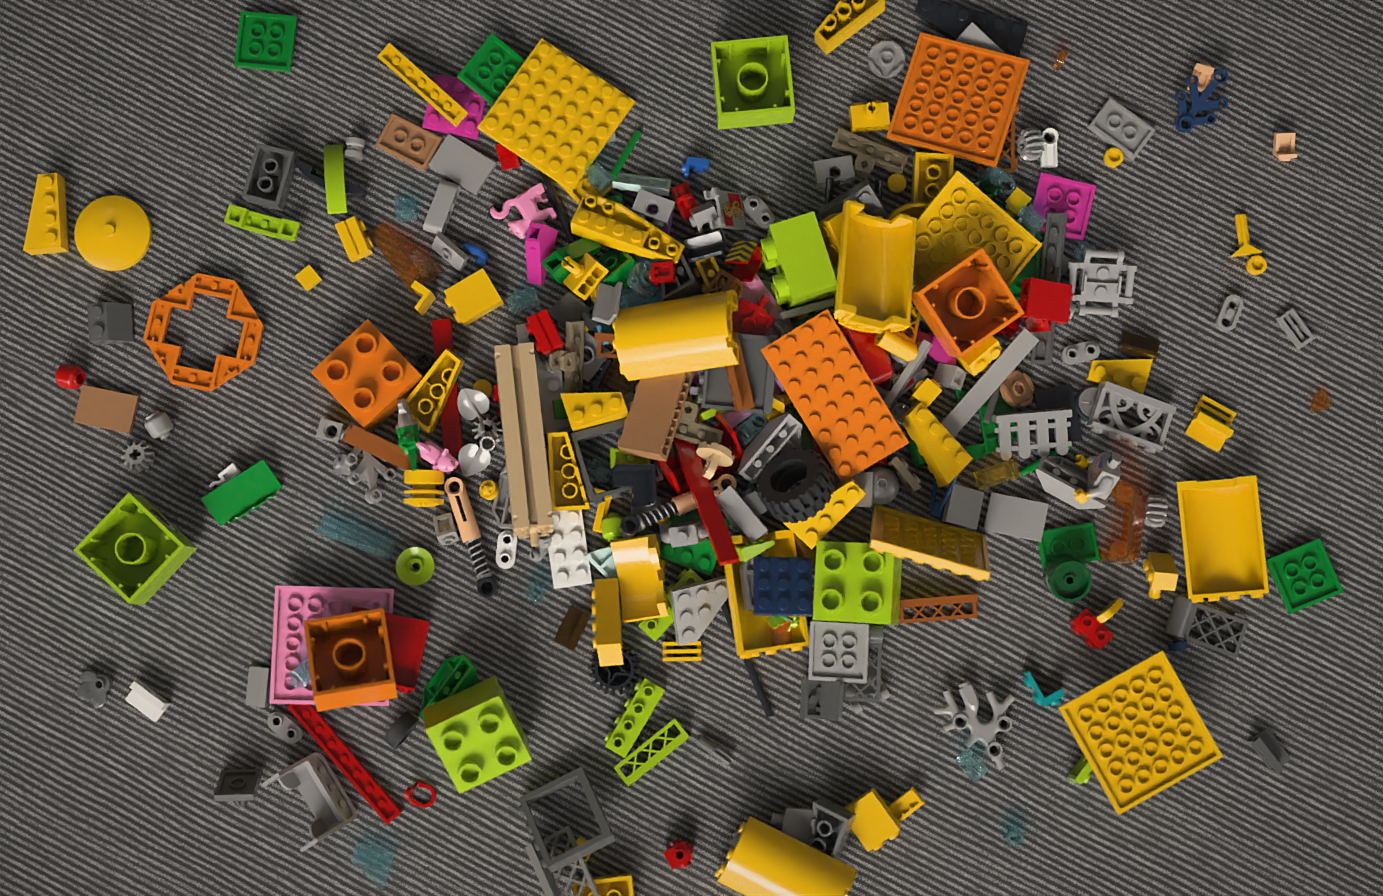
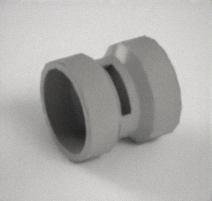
(354, 148)
(901, 409)

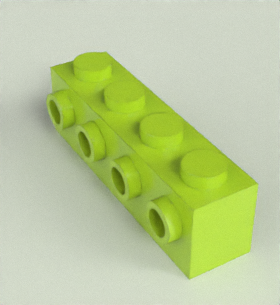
(657, 626)
(634, 718)

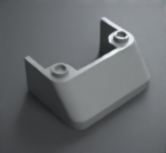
(321, 792)

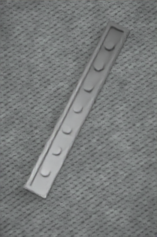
(989, 382)

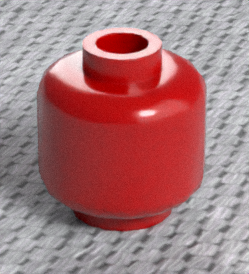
(69, 376)

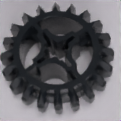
(608, 684)

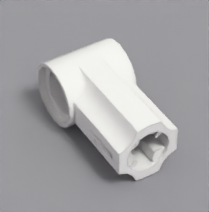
(1049, 157)

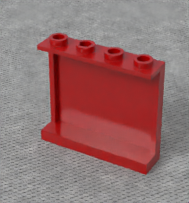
(407, 644)

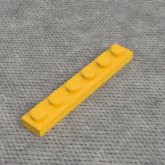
(422, 84)

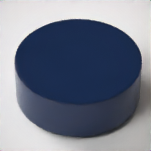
(1177, 645)

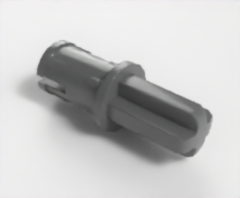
(714, 750)

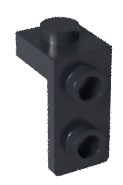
(597, 383)

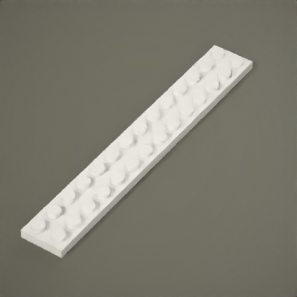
(568, 537)

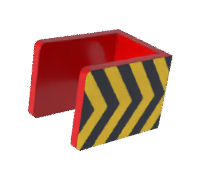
(747, 260)

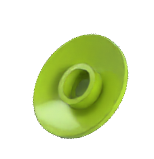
(405, 564)

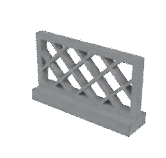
(545, 876)

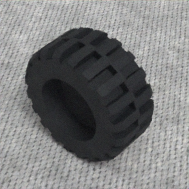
(807, 497)

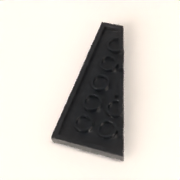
(955, 19)

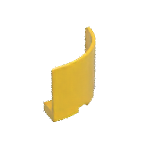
(640, 578)

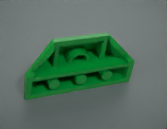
(451, 678)

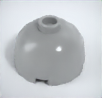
(885, 485)

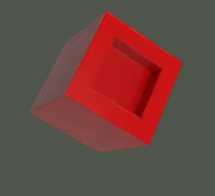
(507, 158)

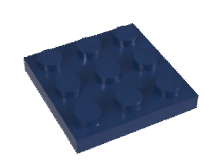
(782, 586)

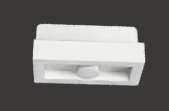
(147, 700)

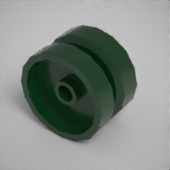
(1067, 577)

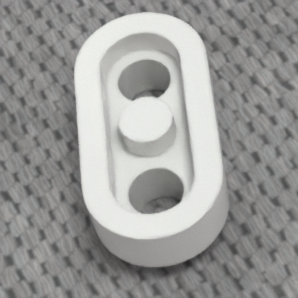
(506, 549)

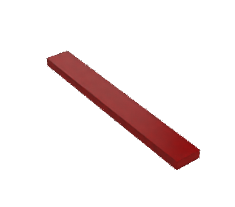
(450, 415)
(706, 502)
(346, 761)

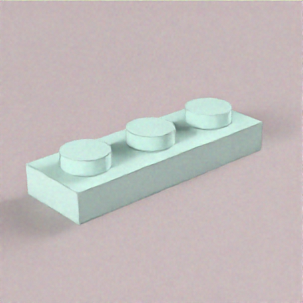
(635, 182)

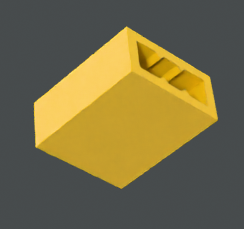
(472, 297)
(873, 820)

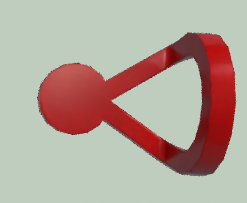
(409, 794)

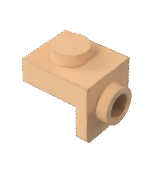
(1203, 72)
(1284, 145)

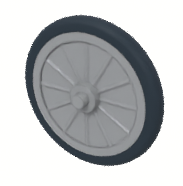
(1085, 400)

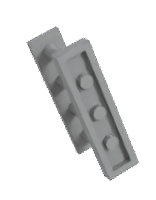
(901, 381)

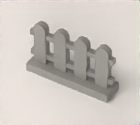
(1023, 434)

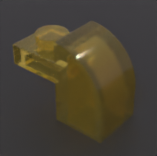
(996, 474)

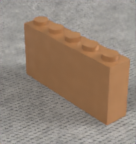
(655, 415)

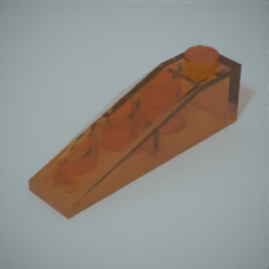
(404, 256)

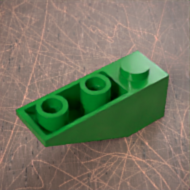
(574, 250)

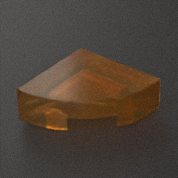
(1320, 402)

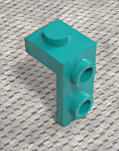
(1051, 698)

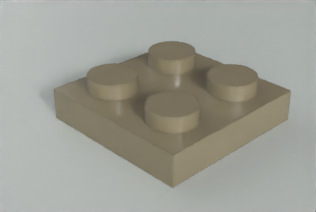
(909, 481)

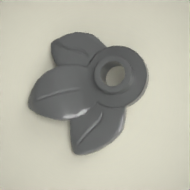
(92, 689)

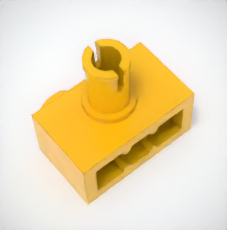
(869, 116)
(583, 275)
(981, 357)
(1160, 573)

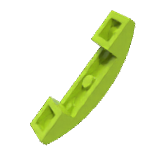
(335, 179)
(261, 223)

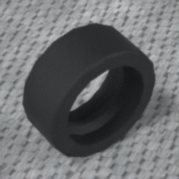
(401, 730)

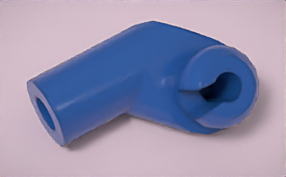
(478, 251)

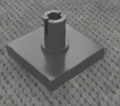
(238, 786)

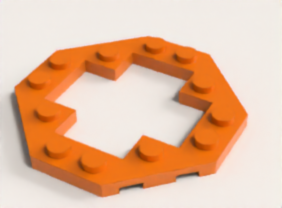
(225, 366)

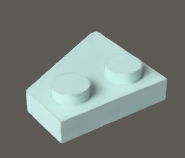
(603, 561)

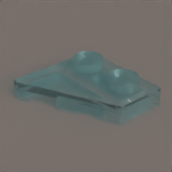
(373, 862)

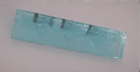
(356, 537)

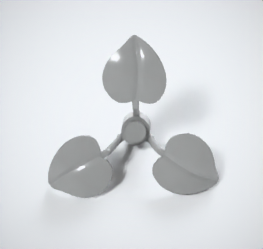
(471, 456)

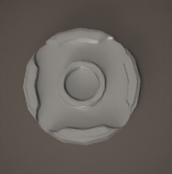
(886, 59)

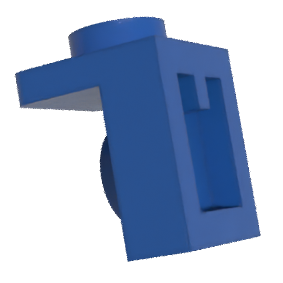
(697, 164)

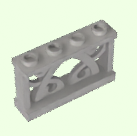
(1155, 408)

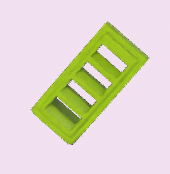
(750, 549)

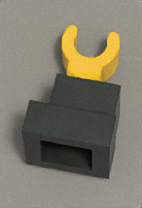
(589, 324)

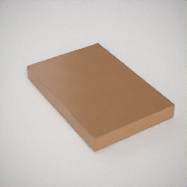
(408, 142)
(106, 409)

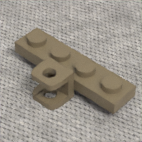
(868, 154)
(571, 358)
(691, 431)

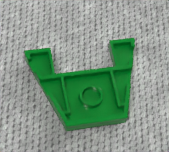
(990, 439)

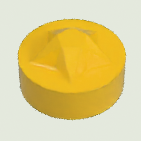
(489, 490)

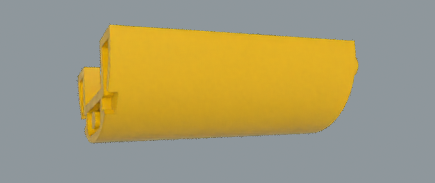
(875, 270)
(676, 335)
(1222, 538)
(753, 631)
(780, 865)

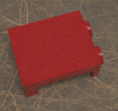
(1045, 300)

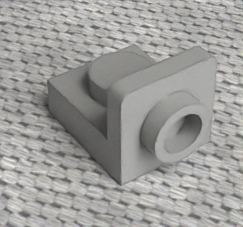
(445, 529)

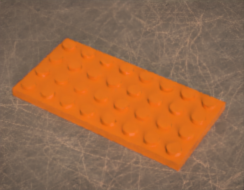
(834, 395)

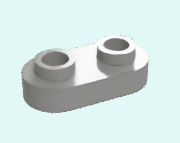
(756, 213)
(1229, 314)
(1081, 353)
(285, 725)

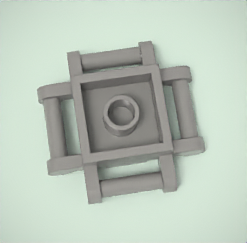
(1101, 281)

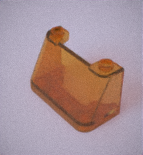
(1128, 548)

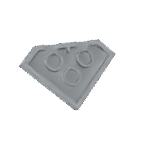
(696, 607)

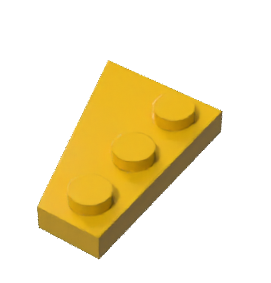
(1125, 373)

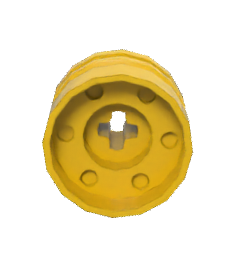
(424, 487)

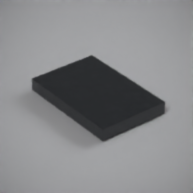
(1055, 398)

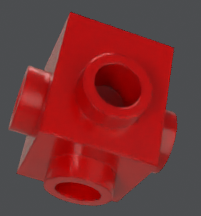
(675, 860)

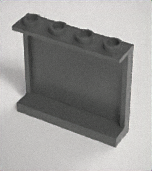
(761, 378)

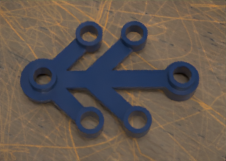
(1198, 102)

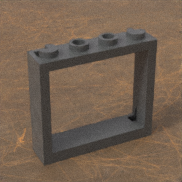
(592, 433)
(582, 850)

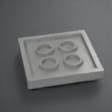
(839, 651)

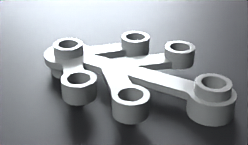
(369, 463)

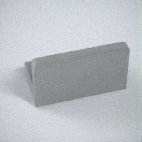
(606, 303)
(258, 687)

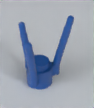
(938, 508)

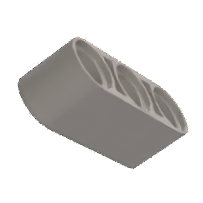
(441, 207)

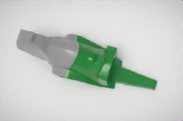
(407, 432)

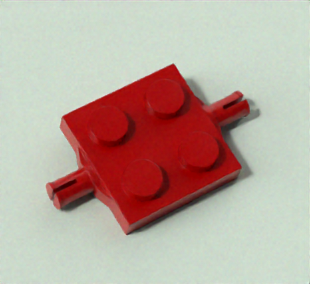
(751, 318)

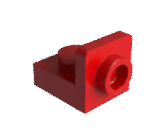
(662, 272)

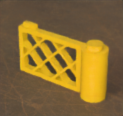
(898, 342)

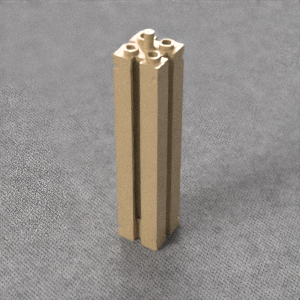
(523, 441)

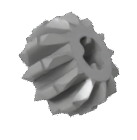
(1030, 144)
(488, 422)
(142, 460)
(1155, 510)

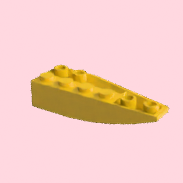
(622, 229)

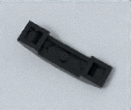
(309, 172)

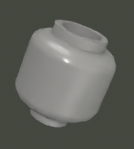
(158, 425)

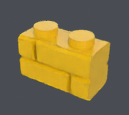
(353, 238)

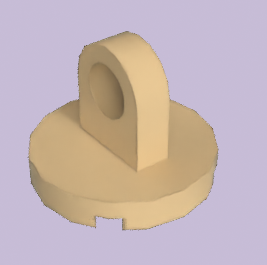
(714, 455)

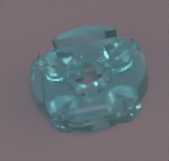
(637, 282)

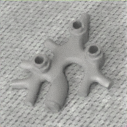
(979, 730)

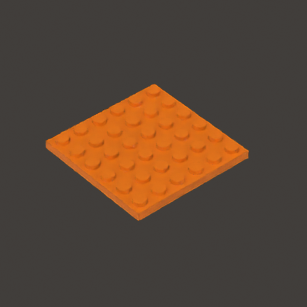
(958, 99)

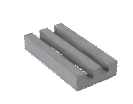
(1289, 332)

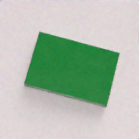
(1075, 540)

